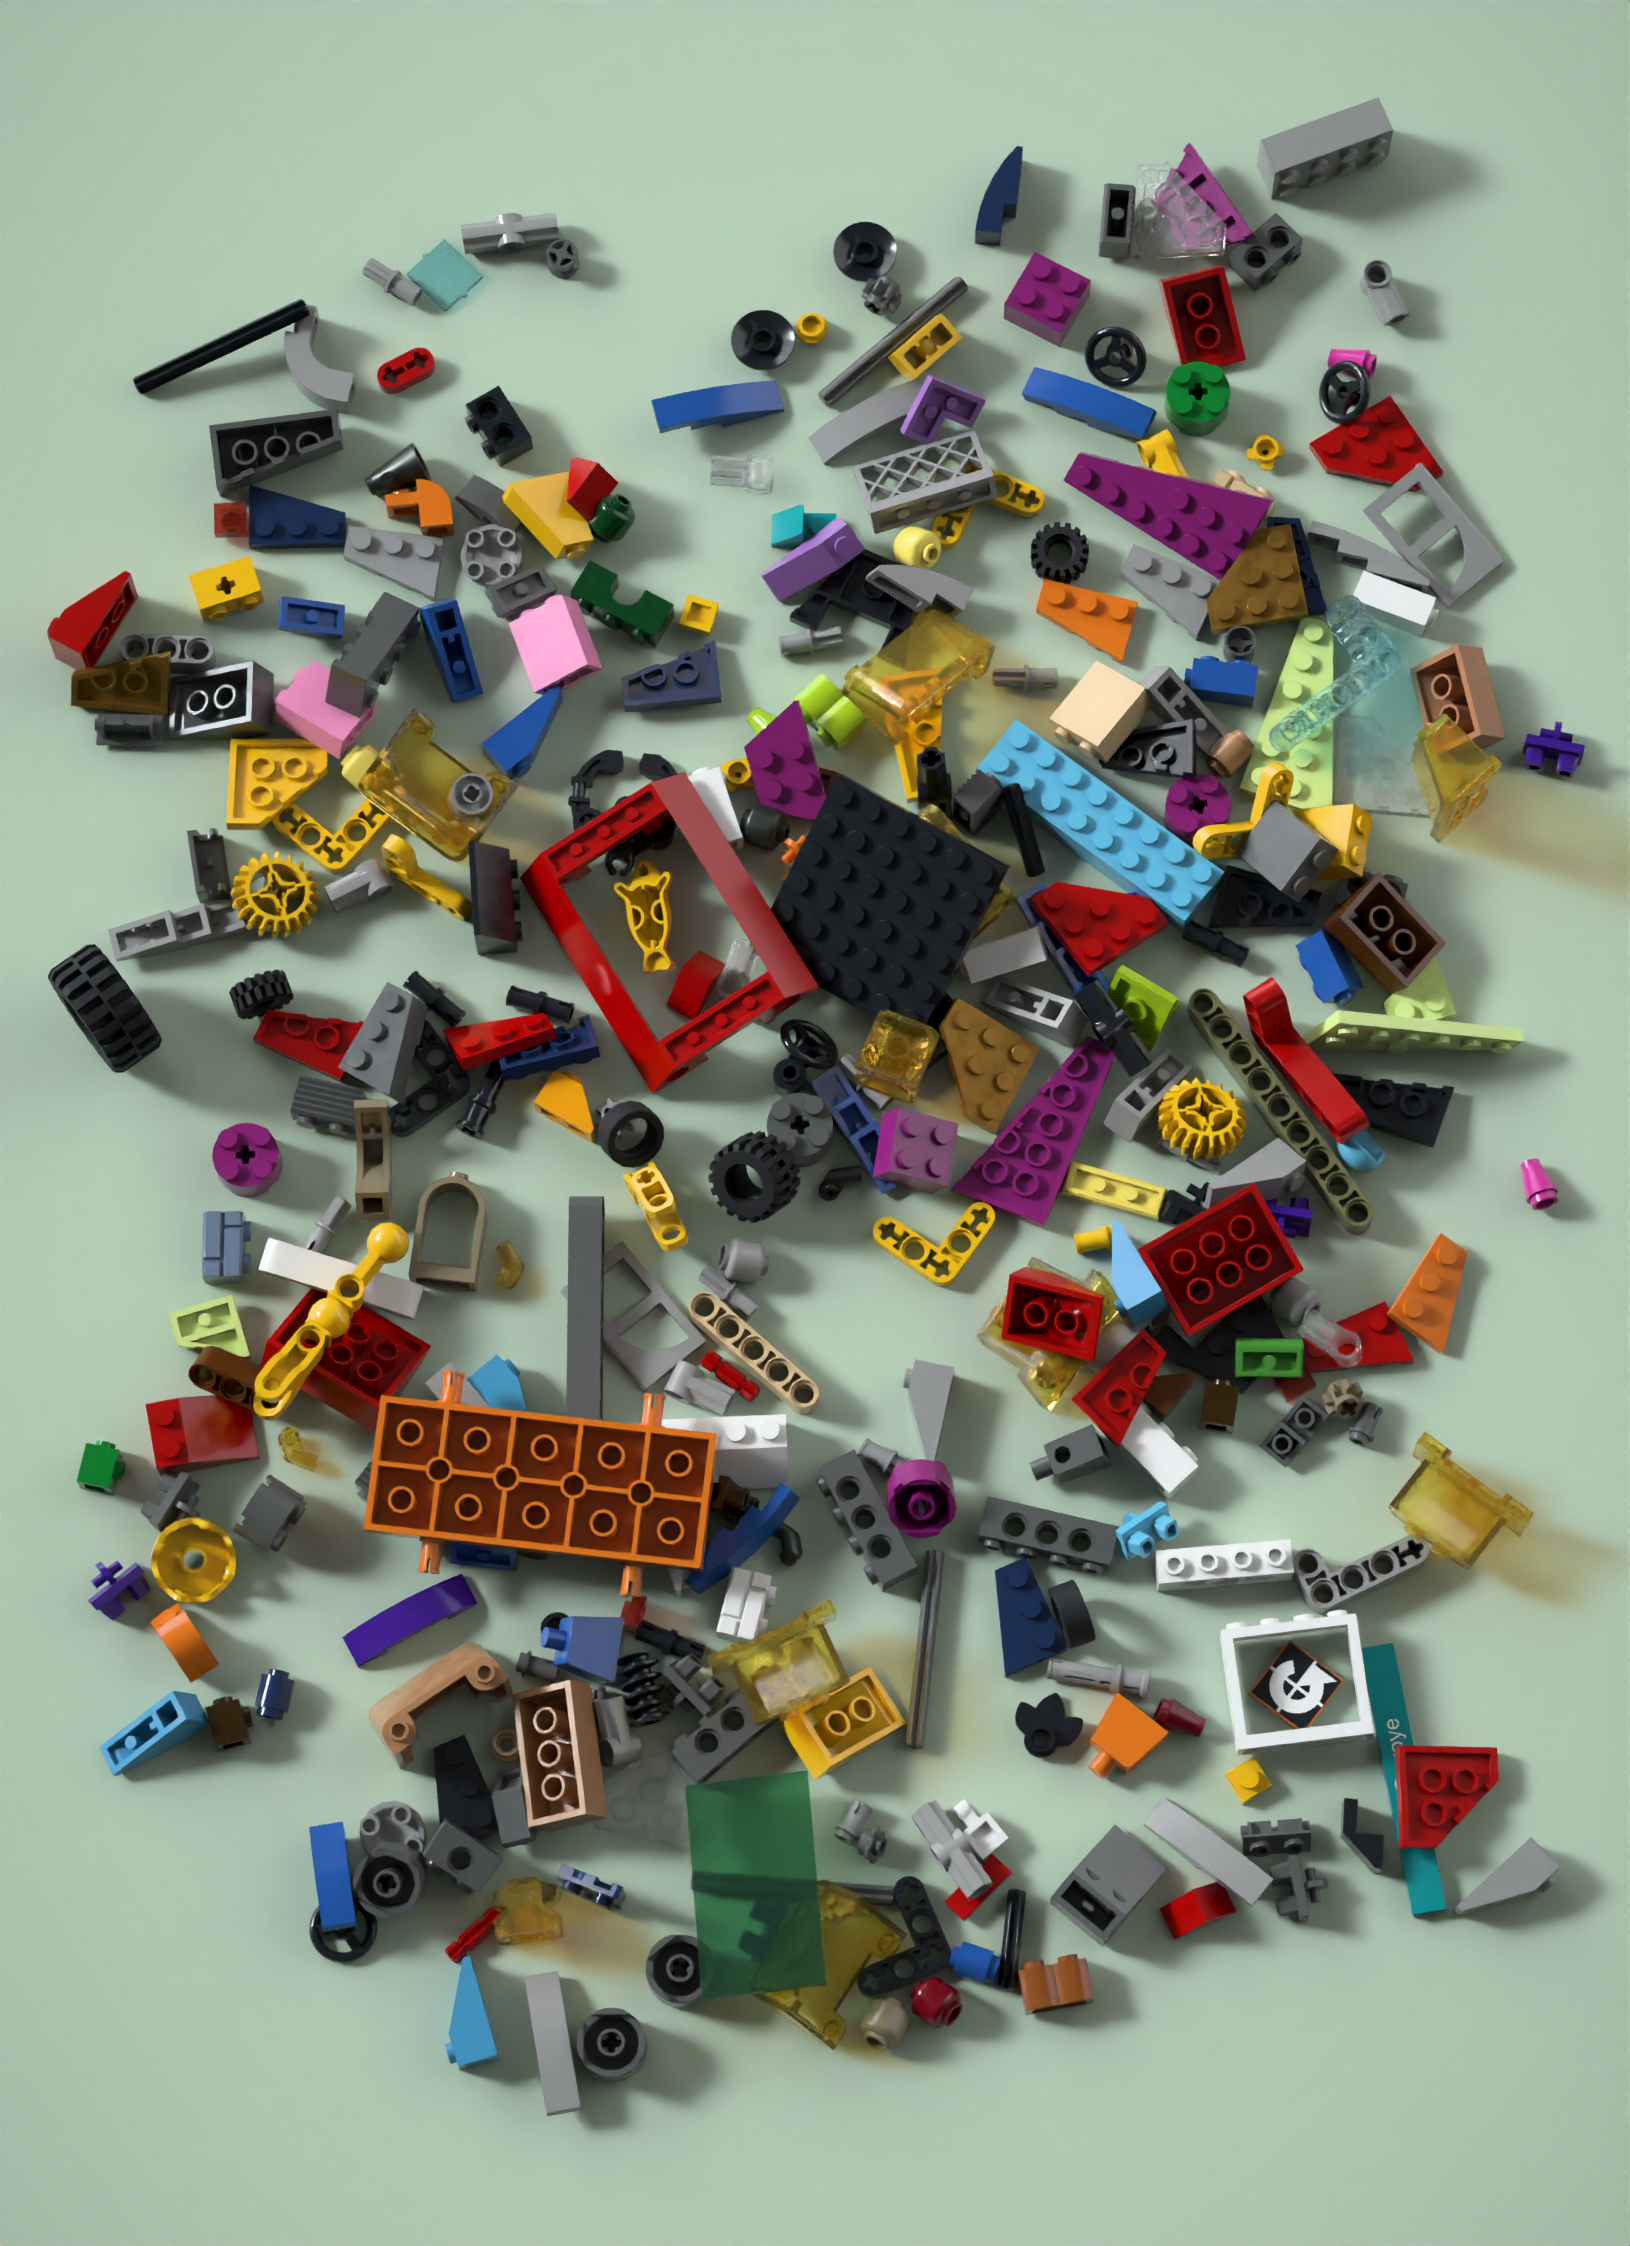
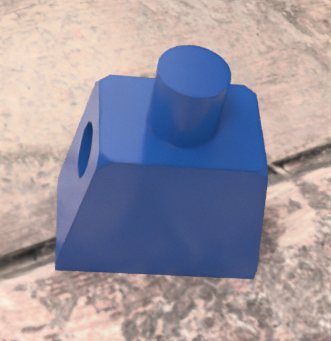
(586, 1646)

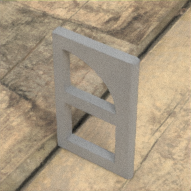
(1479, 554)
(645, 1365)

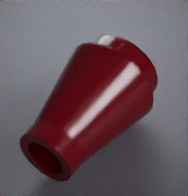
(1178, 1718)

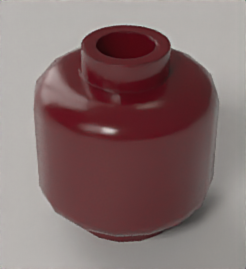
(936, 2002)

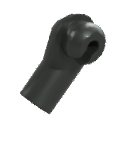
(836, 1180)
(790, 1544)

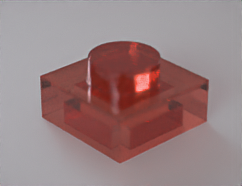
(230, 520)
(1295, 1387)
(633, 1613)

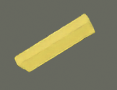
(1114, 1191)

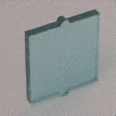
(445, 275)

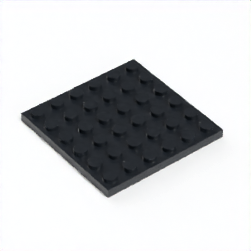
(884, 902)

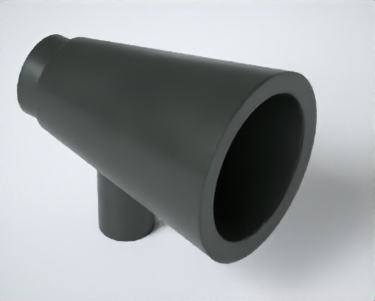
(398, 472)

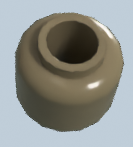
(885, 2024)

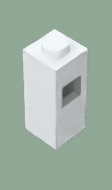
(1396, 604)
(714, 794)
(1004, 955)

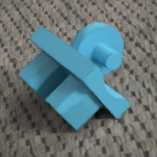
(1144, 1530)

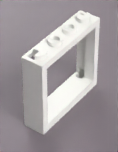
(1301, 1737)

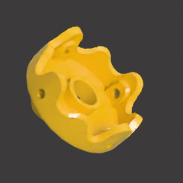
(196, 1584)

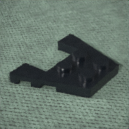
(853, 593)
(1216, 1352)

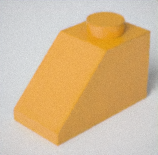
(566, 1104)

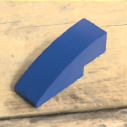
(333, 1876)

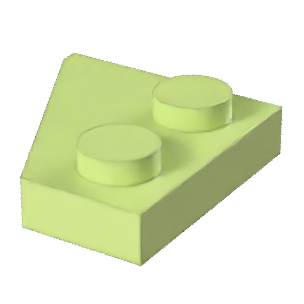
(1423, 998)
(210, 1324)

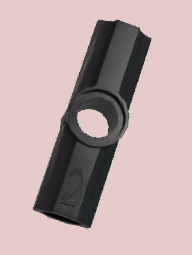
(934, 781)
(1113, 1028)

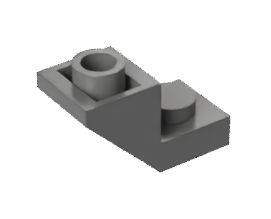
(511, 1809)

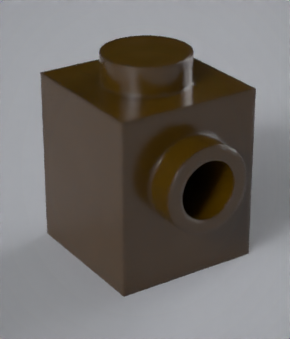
(1219, 1406)
(229, 1723)

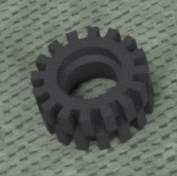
(1066, 536)
(261, 994)

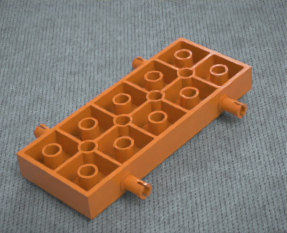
(541, 1483)

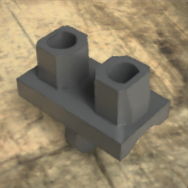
(177, 1503)
(688, 1690)
(1290, 1873)

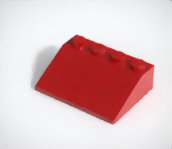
(1220, 1259)
(359, 1365)

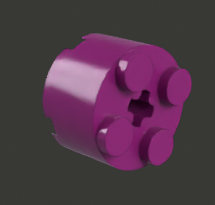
(1202, 794)
(232, 1148)
(921, 1497)

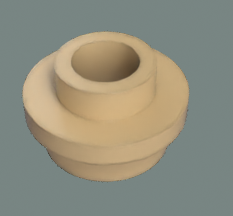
(495, 1744)

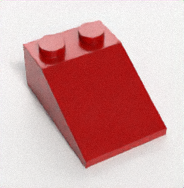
(1202, 317)
(91, 622)
(1052, 1314)
(200, 1433)

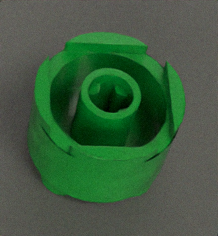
(1198, 381)

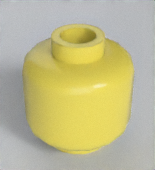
(917, 547)
(357, 763)

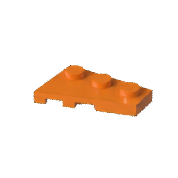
(1431, 1293)

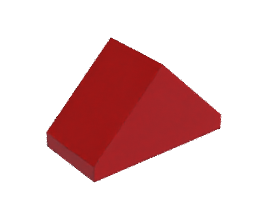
(587, 485)
(695, 985)
(1197, 1909)

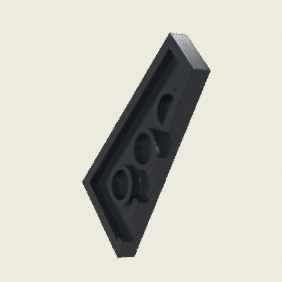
(1400, 1109)

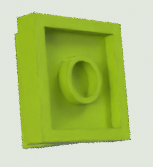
(1144, 1003)

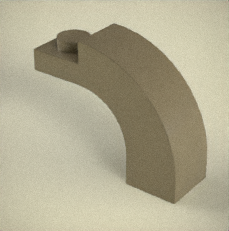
(374, 1159)

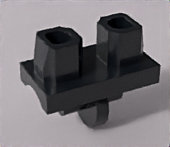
(1179, 1204)

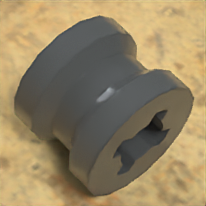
(557, 253)

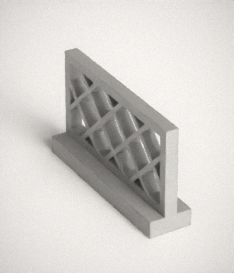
(931, 497)

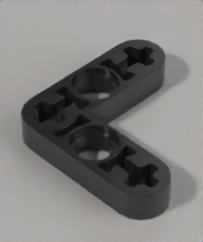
(436, 1086)
(921, 1941)

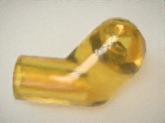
(512, 1267)
(292, 1449)

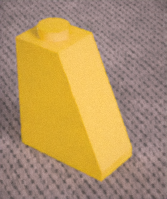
(544, 510)

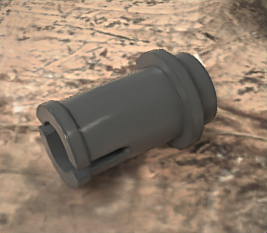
(1365, 1424)
(536, 1667)

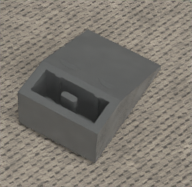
(1107, 1885)

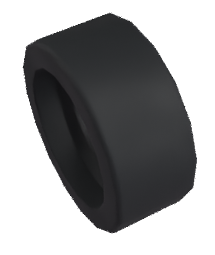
(645, 1149)
(1071, 1614)

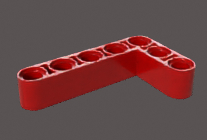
(1298, 1063)

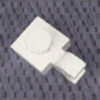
(981, 1832)

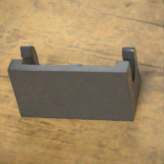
(209, 866)

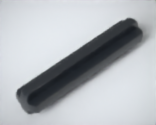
(1023, 830)
(1011, 1939)

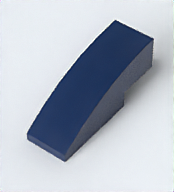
(999, 199)

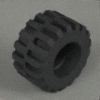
(735, 1187)

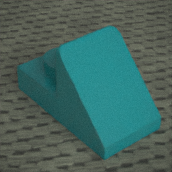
(794, 526)

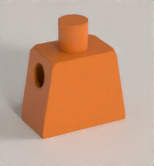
(1124, 1738)

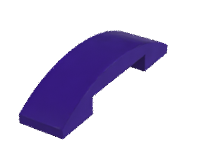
(409, 1618)

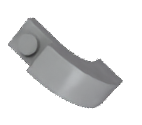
(315, 381)

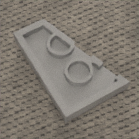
(399, 556)
(1171, 586)

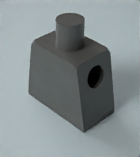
(1085, 1452)

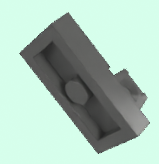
(520, 591)

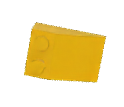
(844, 1725)

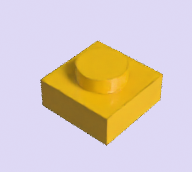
(699, 615)
(1248, 1780)

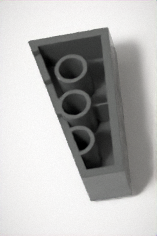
(270, 446)
(371, 655)

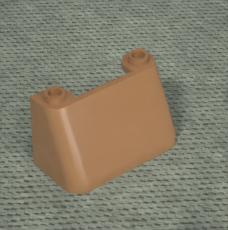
(466, 1665)

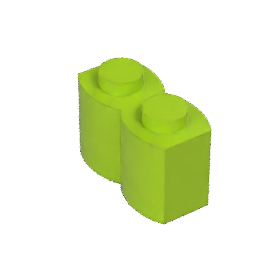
(831, 713)

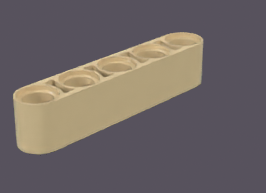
(749, 1338)

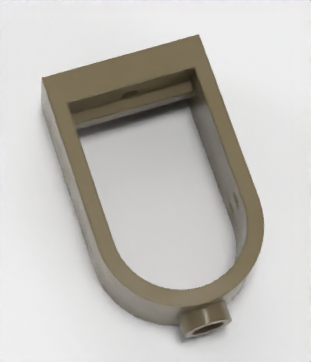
(440, 1274)

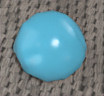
(1361, 1152)

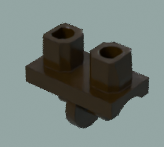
(731, 1500)

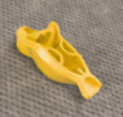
(649, 913)

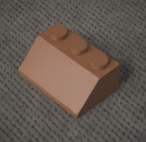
(1462, 689)

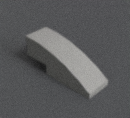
(921, 588)

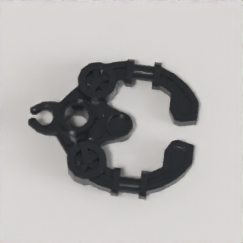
(611, 763)

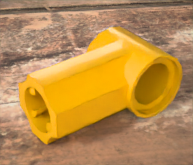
(1161, 454)

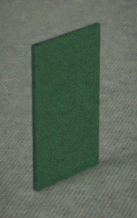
(755, 1885)

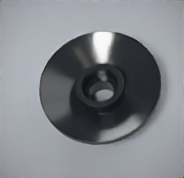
(865, 238)
(758, 327)

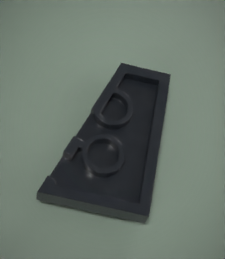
(1158, 750)

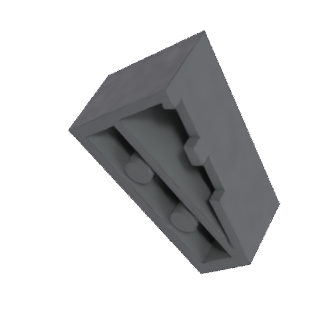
(386, 1043)

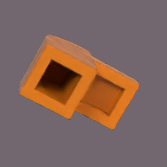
(429, 502)
(184, 1642)

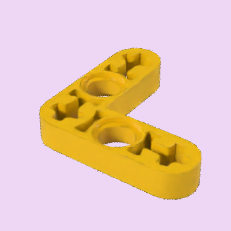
(1025, 491)
(1273, 785)
(337, 843)
(403, 865)
(945, 1253)

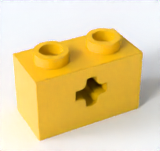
(924, 347)
(210, 586)

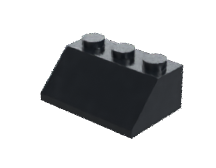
(494, 898)

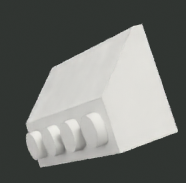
(749, 1448)

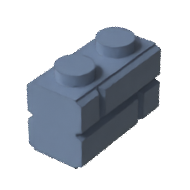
(224, 1247)

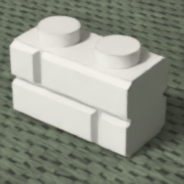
(745, 1606)

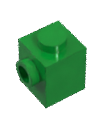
(101, 1467)

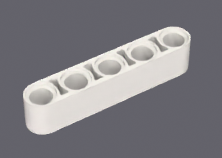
(322, 1272)

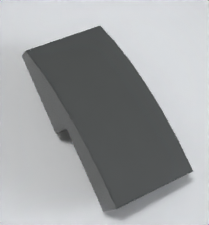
(486, 500)
(1294, 1431)

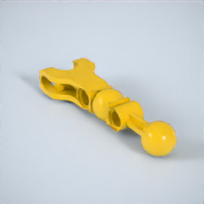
(326, 1321)

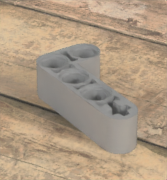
(1363, 1568)

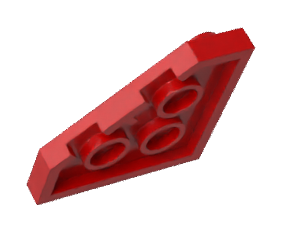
(1375, 447)
(1096, 922)
(1439, 1789)

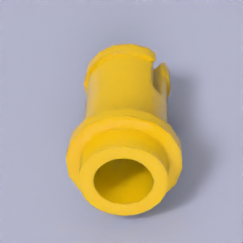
(1094, 1240)

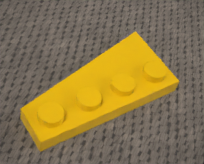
(920, 736)

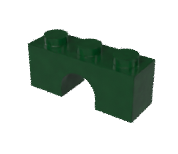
(643, 620)

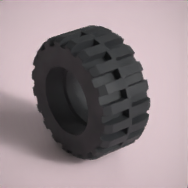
(105, 1008)

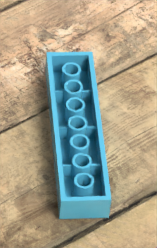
(1103, 826)

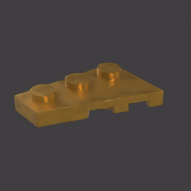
(126, 685)

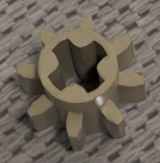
(1343, 1399)

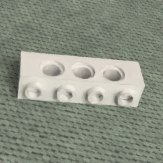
(1223, 1565)

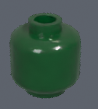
(612, 518)

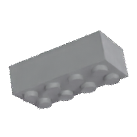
(1325, 148)

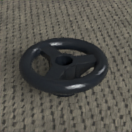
(1123, 343)
(1348, 393)
(806, 1047)
(358, 1949)

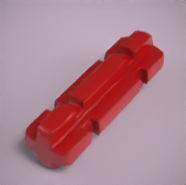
(730, 1376)
(472, 1936)

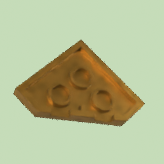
(1260, 585)
(985, 1063)

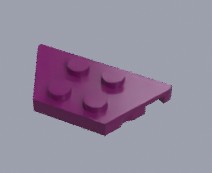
(1202, 180)
(786, 765)

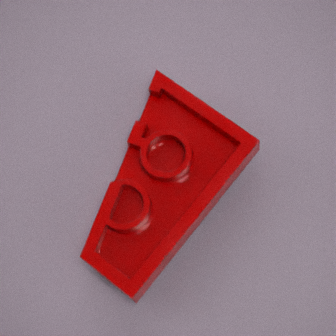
(496, 1039)
(308, 1040)
(1379, 1338)
(1120, 1387)

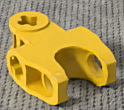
(657, 1205)

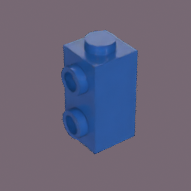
(1222, 681)
(1329, 968)

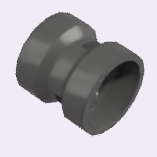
(1239, 638)

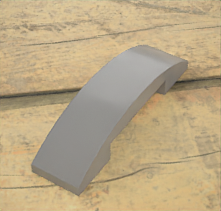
(864, 420)

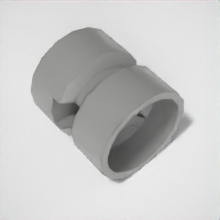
(470, 796)

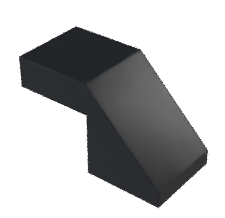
(1366, 1846)

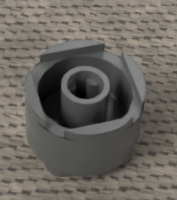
(804, 1111)
(270, 1514)
(372, 1884)
(660, 1971)
(626, 2058)

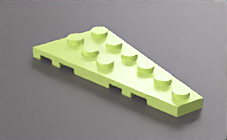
(1311, 762)
(1398, 1034)

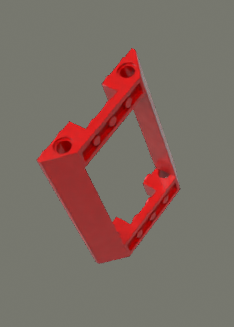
(762, 999)

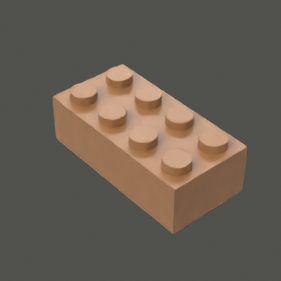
(559, 1755)

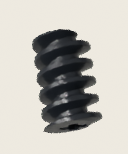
(642, 1689)

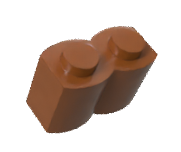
(1055, 1985)

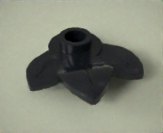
(1047, 1721)

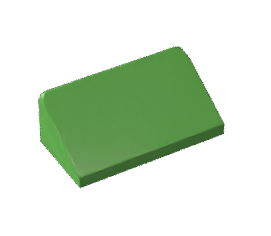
(1269, 1357)

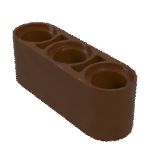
(227, 1376)

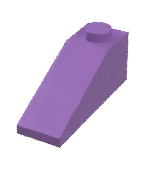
(813, 559)

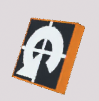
(1296, 1687)

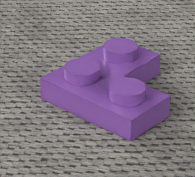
(939, 401)

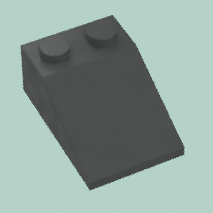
(222, 703)

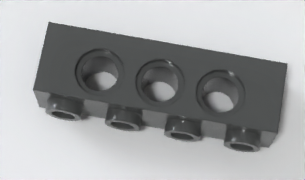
(849, 1471)
(1001, 1513)
(703, 1765)

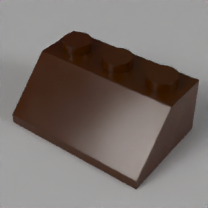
(1384, 934)

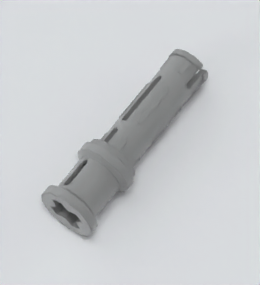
(1115, 1678)

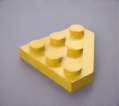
(269, 778)

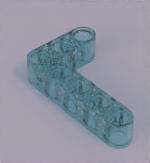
(1345, 687)

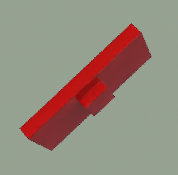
(959, 1903)

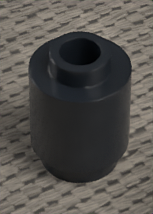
(787, 1086)

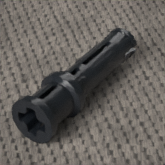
(482, 1103)

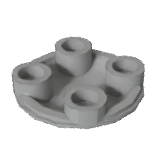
(491, 554)
(392, 1823)

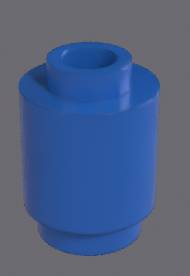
(974, 1962)

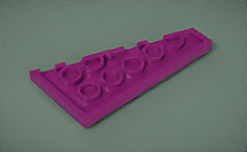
(1185, 514)
(1035, 1150)

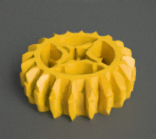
(298, 886)
(1201, 1119)

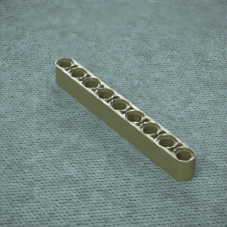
(1278, 1095)

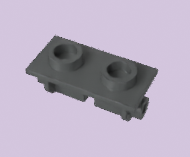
(129, 729)
(1291, 1838)

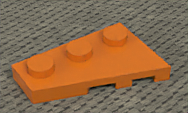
(1093, 616)

